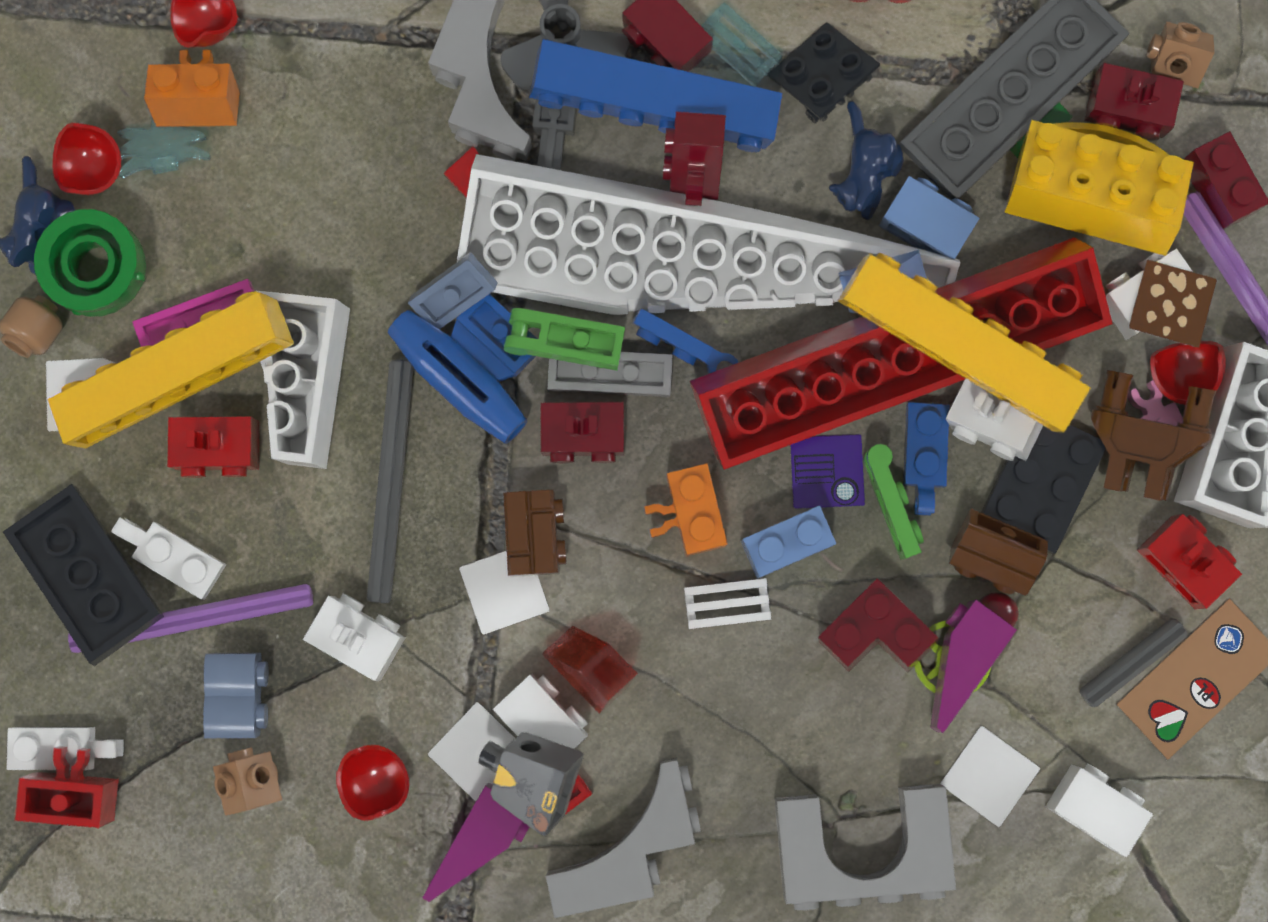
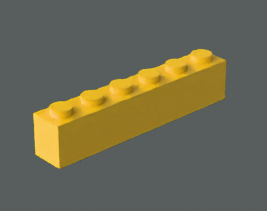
(964, 343)
(170, 370)

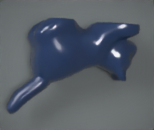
(872, 160)
(34, 212)

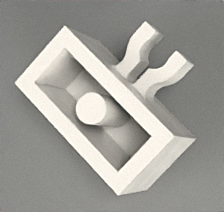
(992, 421)
(355, 637)

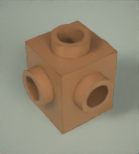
(1181, 53)
(247, 781)

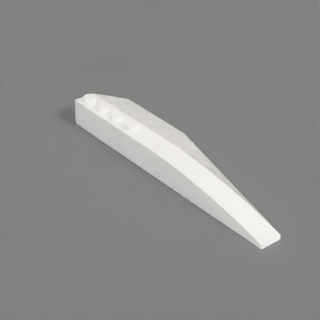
(641, 247)

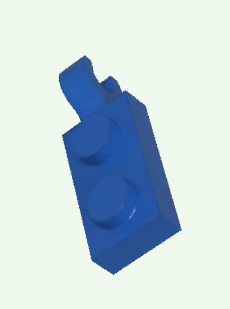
(686, 346)
(926, 453)

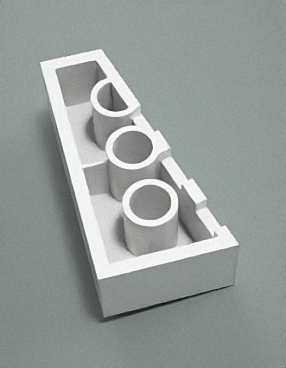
(305, 379)
(1232, 470)

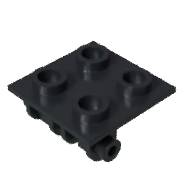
(824, 71)

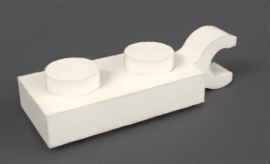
(172, 556)
(33, 746)

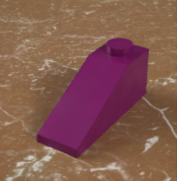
(966, 656)
(481, 838)

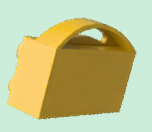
(1100, 184)

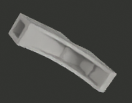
(464, 60)
(623, 870)

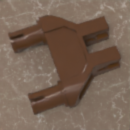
(1148, 441)

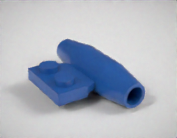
(468, 363)

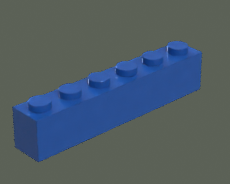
(650, 93)

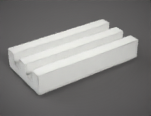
(762, 599)

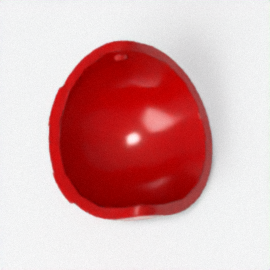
(202, 21)
(85, 159)
(1183, 366)
(372, 782)

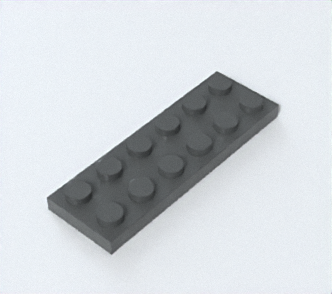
(1010, 90)

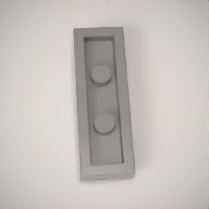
(636, 375)

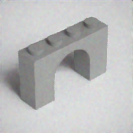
(920, 866)

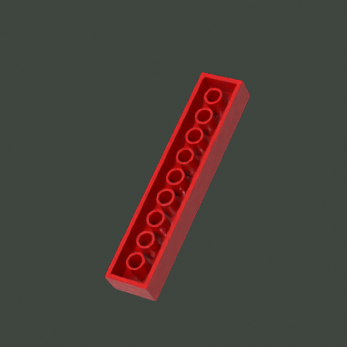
(867, 369)

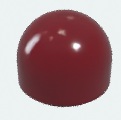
(1002, 606)

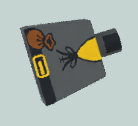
(533, 778)

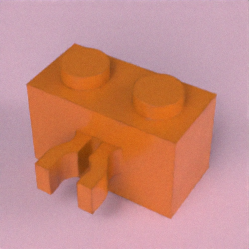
(192, 93)
(694, 510)

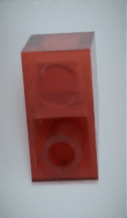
(590, 667)

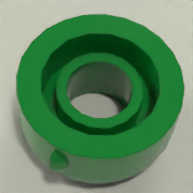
(64, 246)

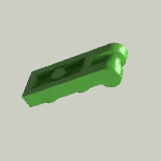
(565, 339)
(892, 500)

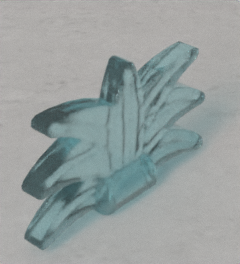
(159, 148)

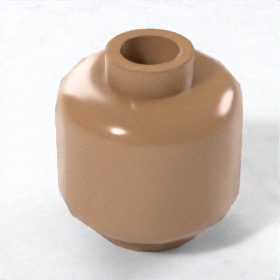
(30, 326)

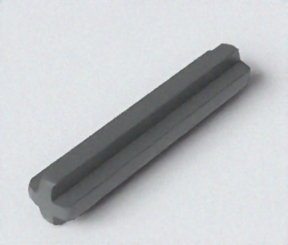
(1133, 662)

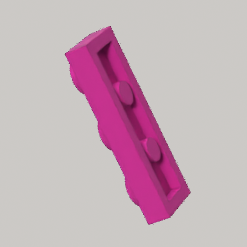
(154, 327)

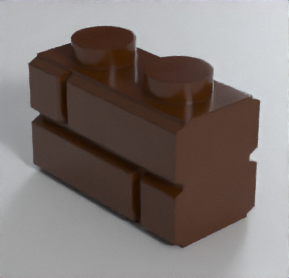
(532, 533)
(998, 553)

